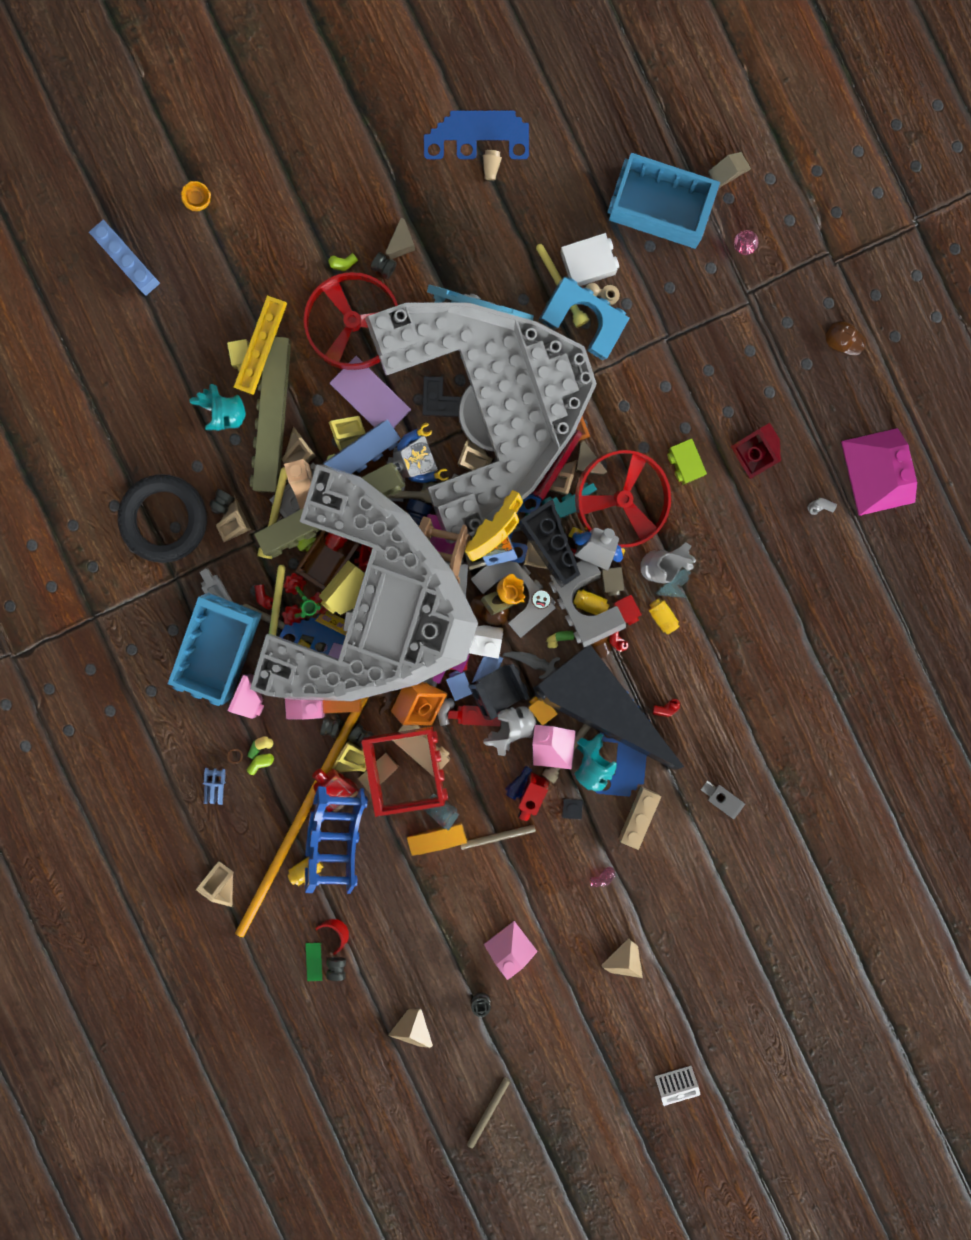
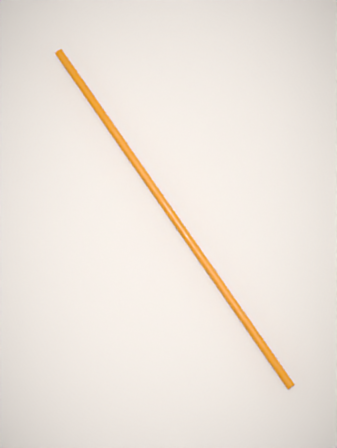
(296, 825)

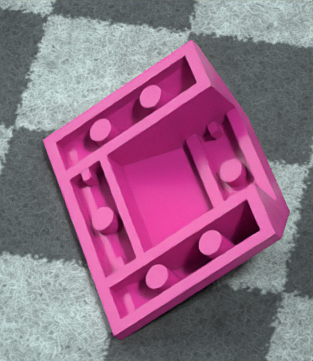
(880, 471)

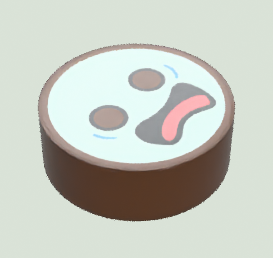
(541, 599)

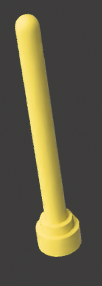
(579, 317)
(276, 504)
(277, 600)

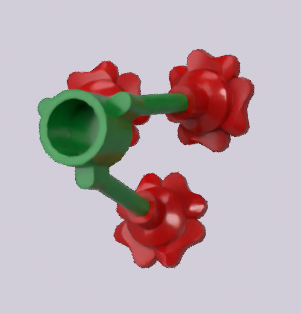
(294, 584)

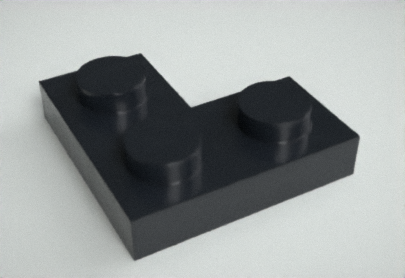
(435, 403)

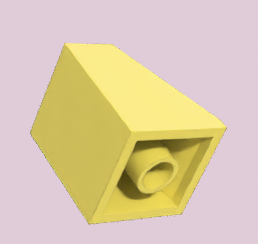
(343, 589)

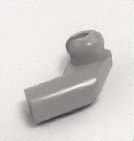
(820, 504)
(442, 714)

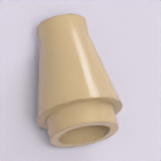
(491, 164)

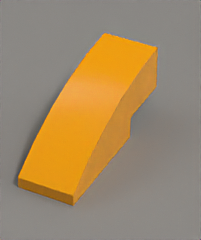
(437, 839)

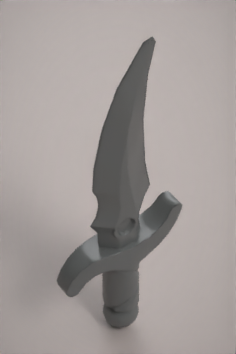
(534, 662)

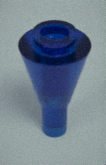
(516, 787)

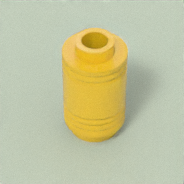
(590, 602)
(663, 616)
(297, 873)

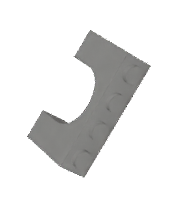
(530, 615)
(588, 628)

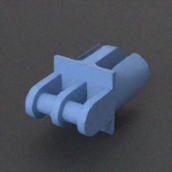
(214, 786)

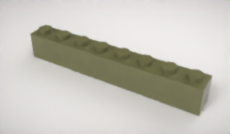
(271, 417)
(290, 530)

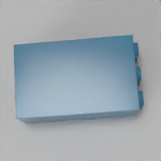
(663, 200)
(214, 649)

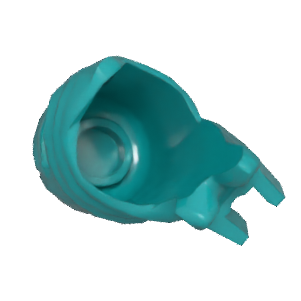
(225, 411)
(594, 768)

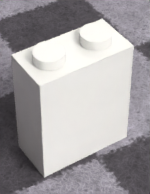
(590, 259)

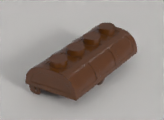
(322, 563)

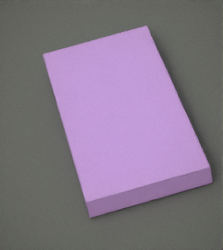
(370, 395)

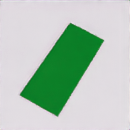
(314, 962)

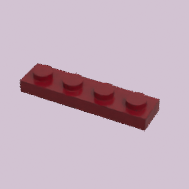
(551, 475)

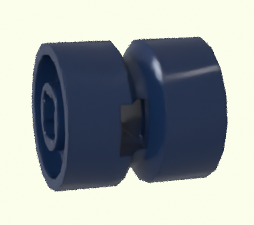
(417, 510)

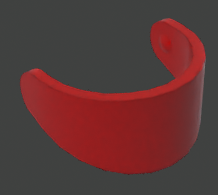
(341, 929)

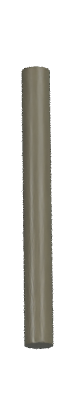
(499, 836)
(488, 1112)

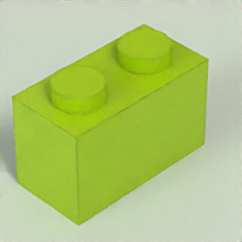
(686, 462)

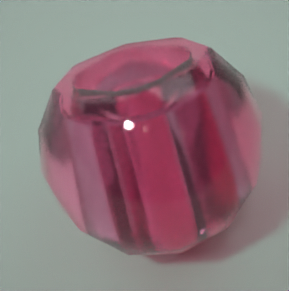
(746, 242)

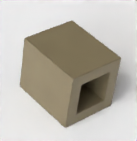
(612, 581)

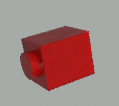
(628, 609)

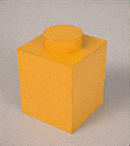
(541, 710)

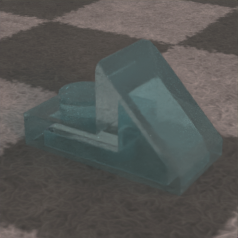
(671, 589)
(443, 815)

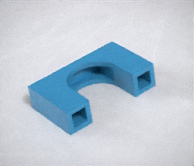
(610, 320)

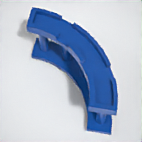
(315, 835)

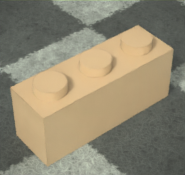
(419, 750)
(639, 818)

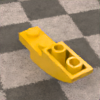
(494, 532)

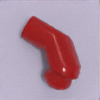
(262, 599)
(617, 642)
(668, 710)

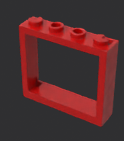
(374, 781)

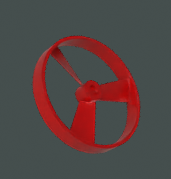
(351, 319)
(623, 498)

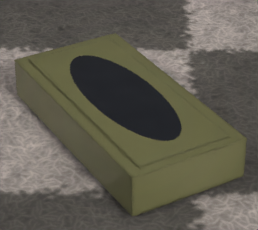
(494, 603)

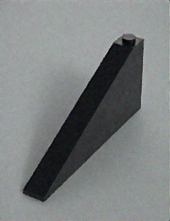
(595, 697)

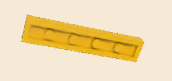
(260, 345)

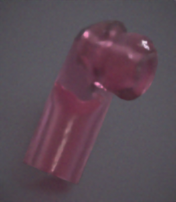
(604, 879)

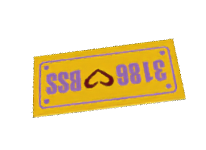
(333, 622)

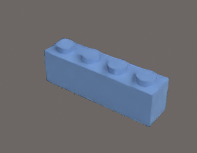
(124, 257)
(365, 448)

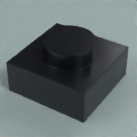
(572, 808)

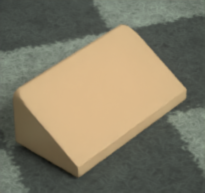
(385, 766)

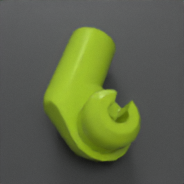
(342, 264)
(259, 762)

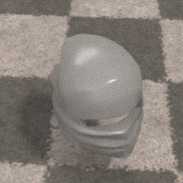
(664, 565)
(514, 725)

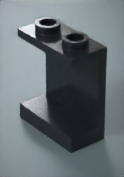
(498, 690)

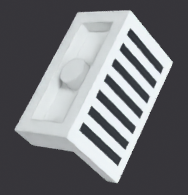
(677, 1085)

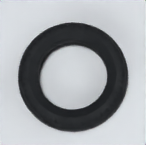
(128, 518)

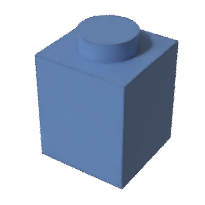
(458, 685)

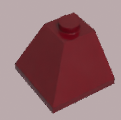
(758, 450)

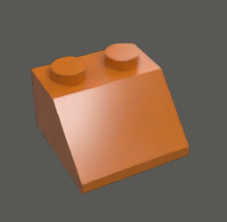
(418, 704)

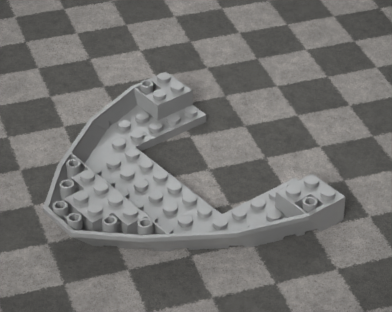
(525, 383)
(407, 614)

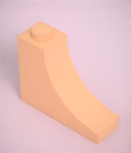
(300, 479)

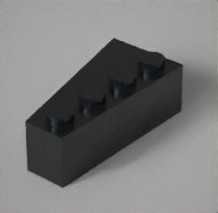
(548, 538)

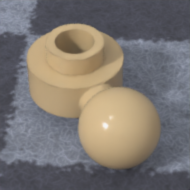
(602, 293)

